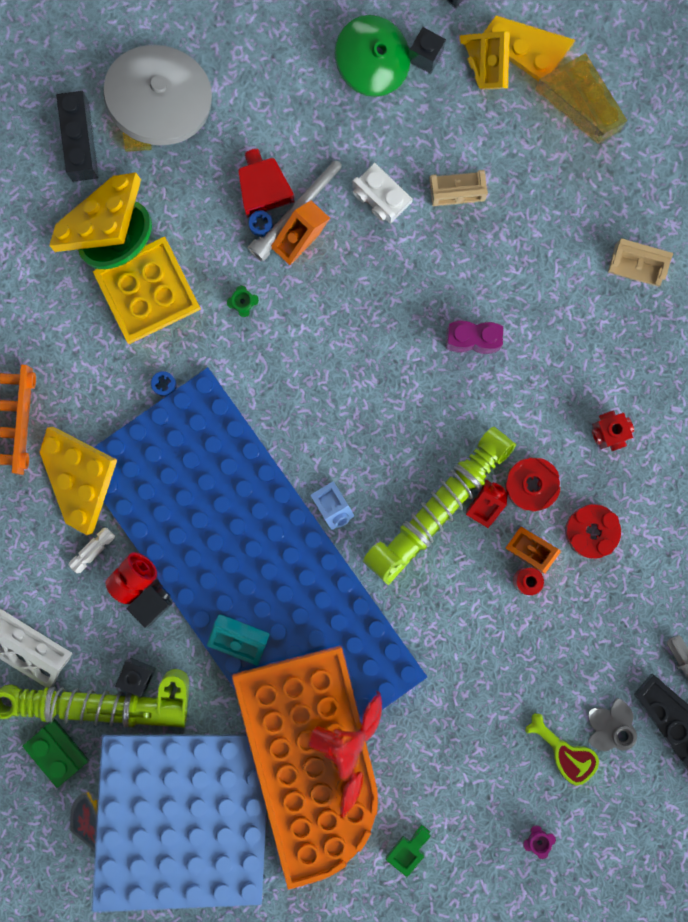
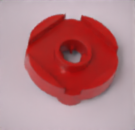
(548, 482)
(606, 522)

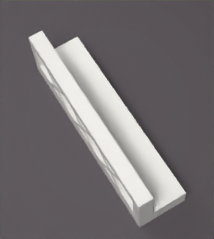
(33, 647)

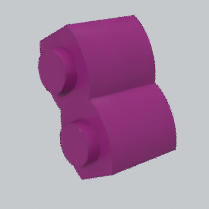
(466, 336)

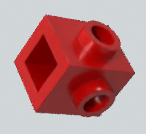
(603, 432)

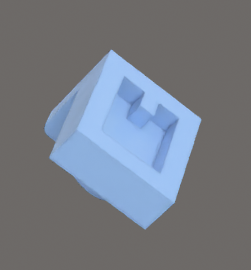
(332, 506)

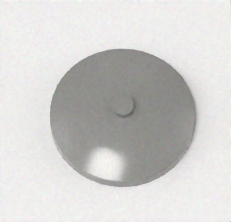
(157, 95)

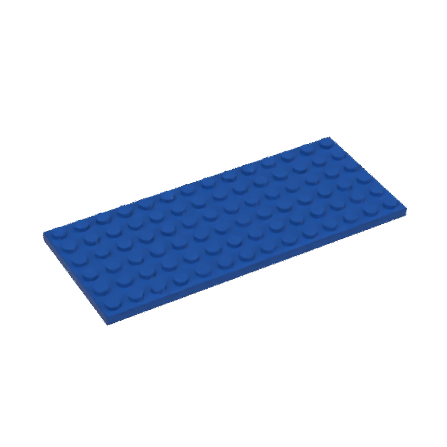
(242, 543)

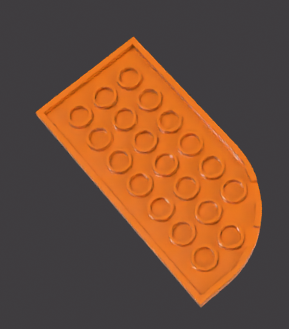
(298, 783)

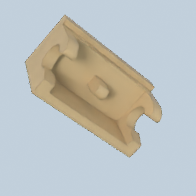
(458, 188)
(640, 262)

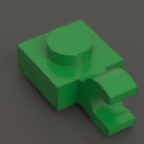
(406, 853)

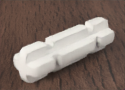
(91, 550)

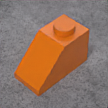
(300, 231)

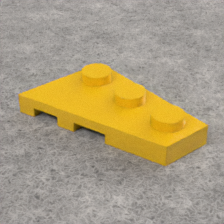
(532, 48)

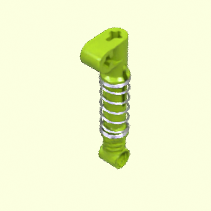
(418, 533)
(102, 707)

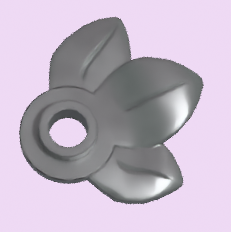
(609, 724)

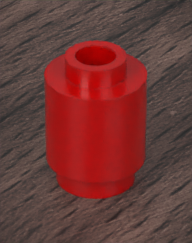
(520, 577)

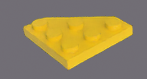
(99, 218)
(77, 477)

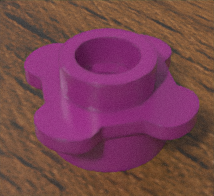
(547, 841)

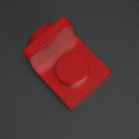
(488, 504)

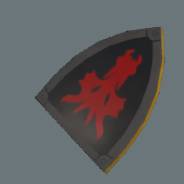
(84, 819)

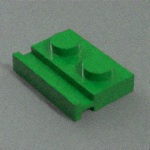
(55, 753)

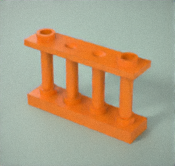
(26, 382)

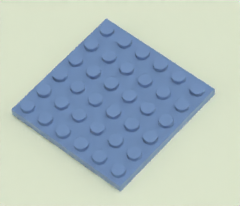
(178, 823)

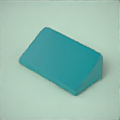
(238, 639)

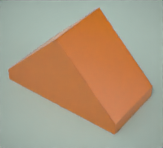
(532, 550)

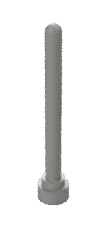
(261, 247)

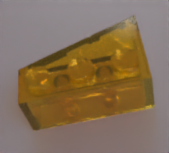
(583, 98)

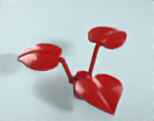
(347, 752)

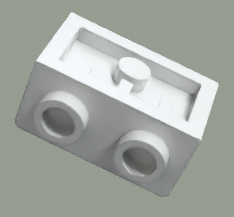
(381, 193)

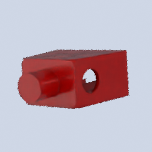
(263, 184)

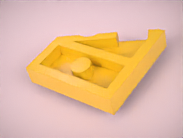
(488, 58)

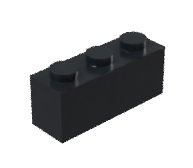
(77, 136)

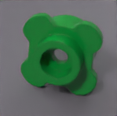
(250, 301)

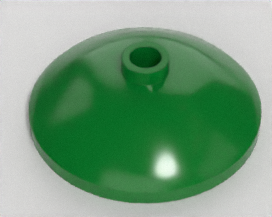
(361, 63)
(118, 255)

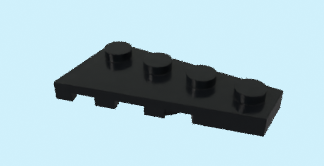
(668, 714)

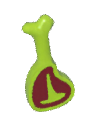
(574, 763)

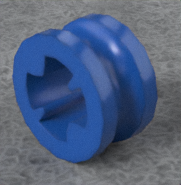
(253, 221)
(155, 381)

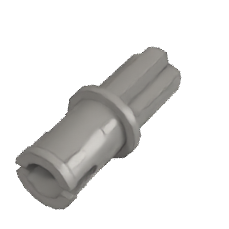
(680, 652)

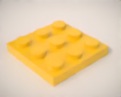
(147, 291)

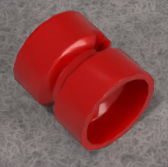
(131, 578)

